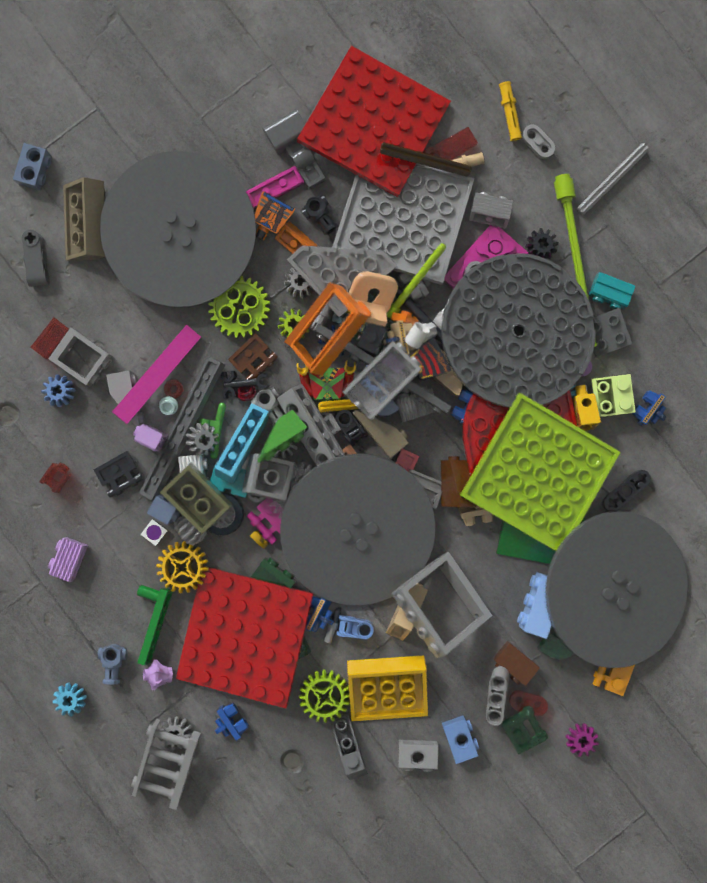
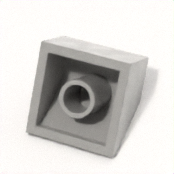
(268, 478)

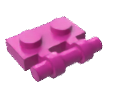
(266, 512)

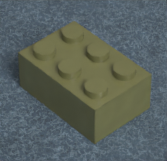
(196, 498)

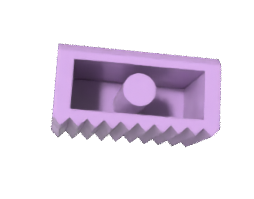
(150, 437)
(67, 559)

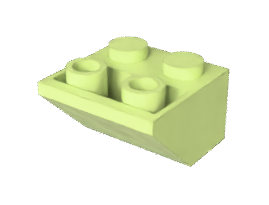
(614, 395)

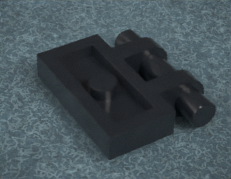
(116, 468)

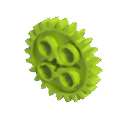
(256, 312)

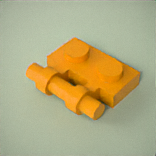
(616, 680)

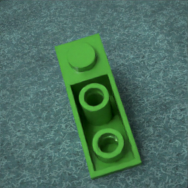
(285, 431)

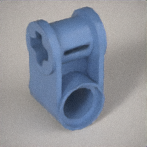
(353, 627)

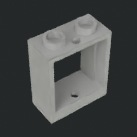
(66, 345)

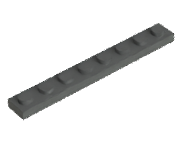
(358, 355)
(177, 437)

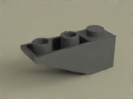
(348, 747)

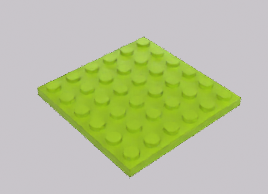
(540, 472)

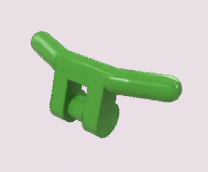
(217, 424)

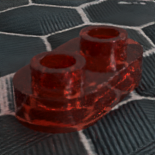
(528, 699)

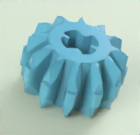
(62, 696)

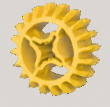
(176, 561)

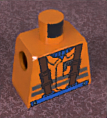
(271, 215)

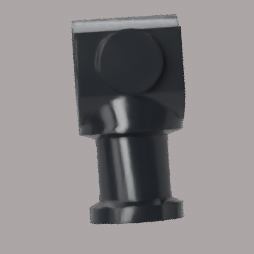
(319, 215)

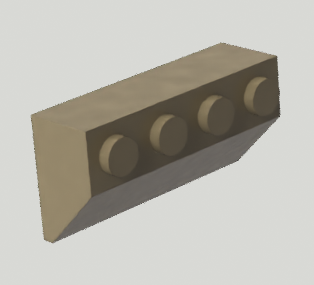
(82, 219)

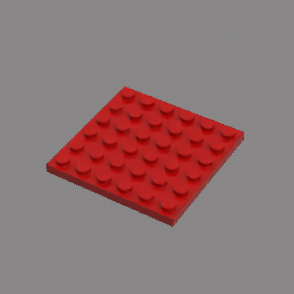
(368, 107)
(245, 636)

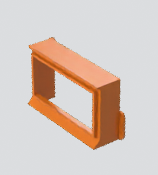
(339, 340)

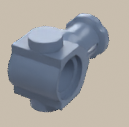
(112, 664)

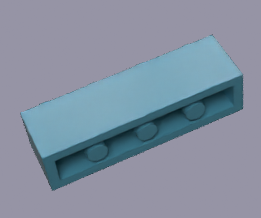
(241, 443)

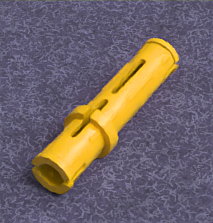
(508, 103)

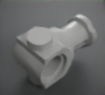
(271, 406)

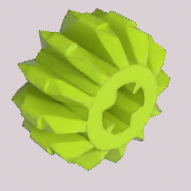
(289, 318)

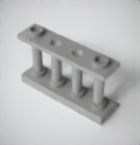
(183, 760)

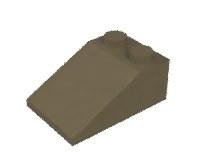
(385, 435)

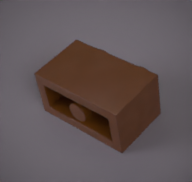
(519, 665)

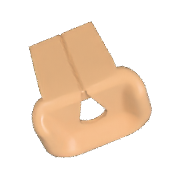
(381, 305)

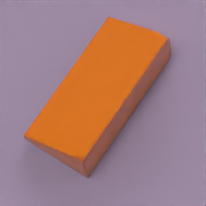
(293, 238)

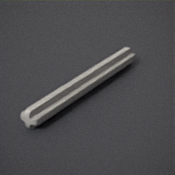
(612, 179)

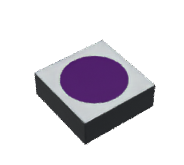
(154, 532)

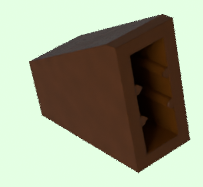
(453, 480)

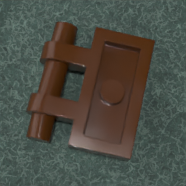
(249, 353)

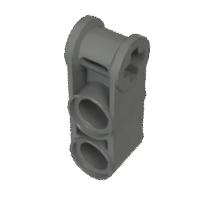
(35, 259)

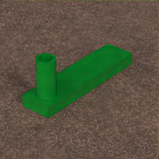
(162, 601)

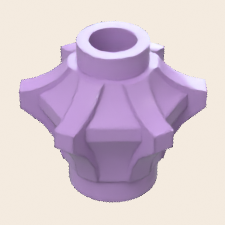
(157, 674)

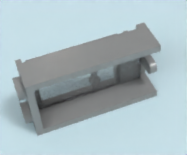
(382, 380)

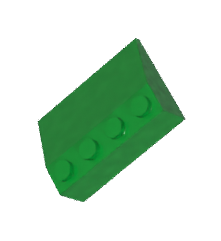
(520, 545)

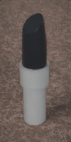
(331, 628)

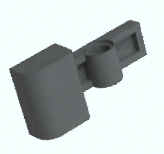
(283, 137)

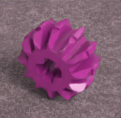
(587, 733)

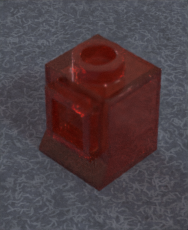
(49, 474)

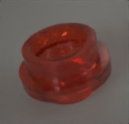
(167, 388)

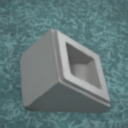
(332, 424)

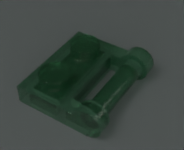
(519, 734)

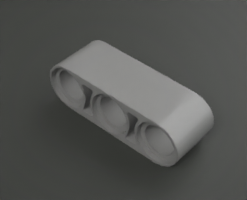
(494, 703)

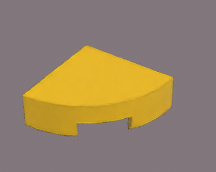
(257, 537)

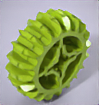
(318, 690)

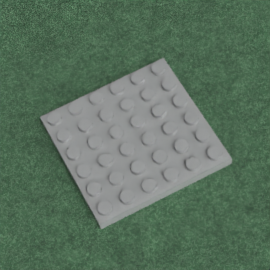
(410, 224)

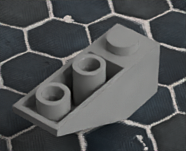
(119, 386)

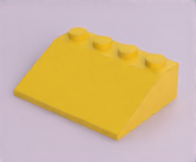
(387, 688)

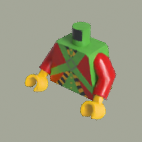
(329, 385)

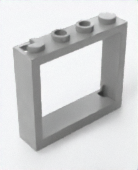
(463, 589)

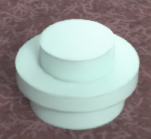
(168, 405)

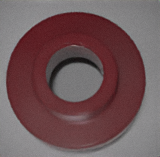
(246, 393)

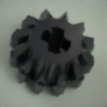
(534, 244)

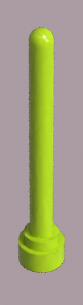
(395, 307)

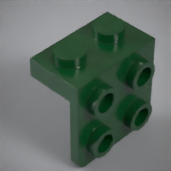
(270, 572)

